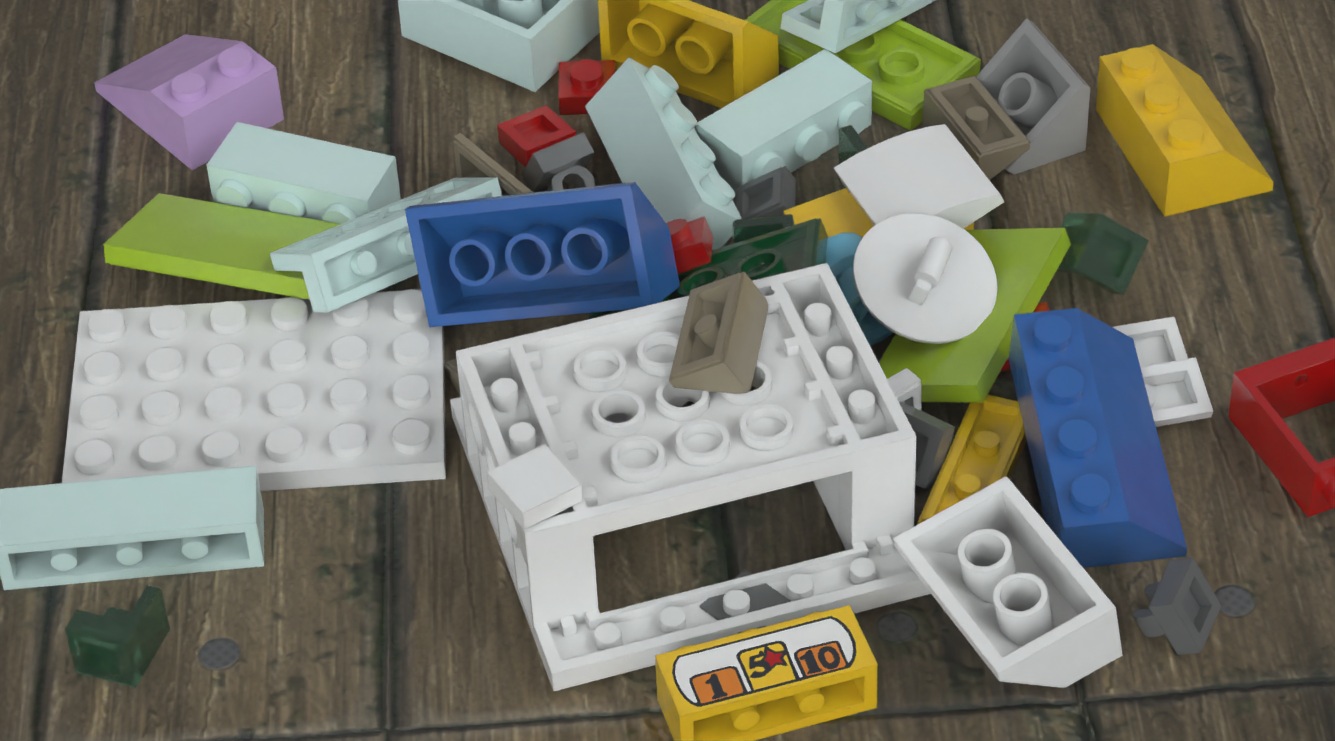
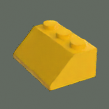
(701, 48)
(1175, 132)

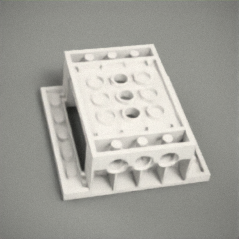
(815, 417)

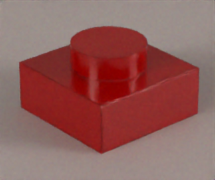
(580, 83)
(532, 133)
(691, 243)

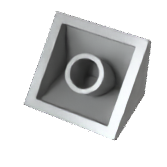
(1039, 96)

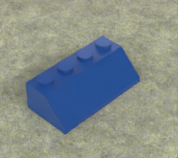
(541, 254)
(1093, 439)

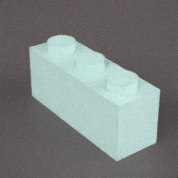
(787, 119)
(300, 175)

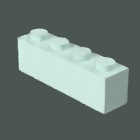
(659, 149)
(131, 527)

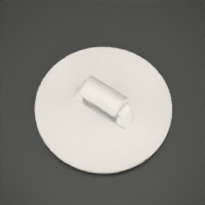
(924, 278)

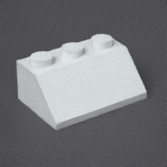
(1013, 589)

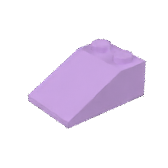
(195, 94)

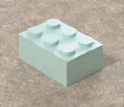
(504, 37)

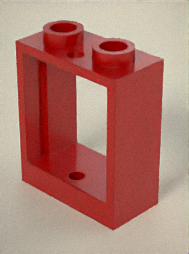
(1267, 395)

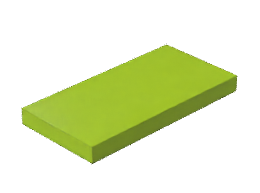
(896, 59)
(212, 243)
(968, 367)

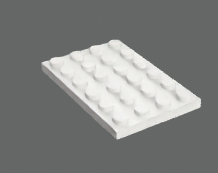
(261, 387)

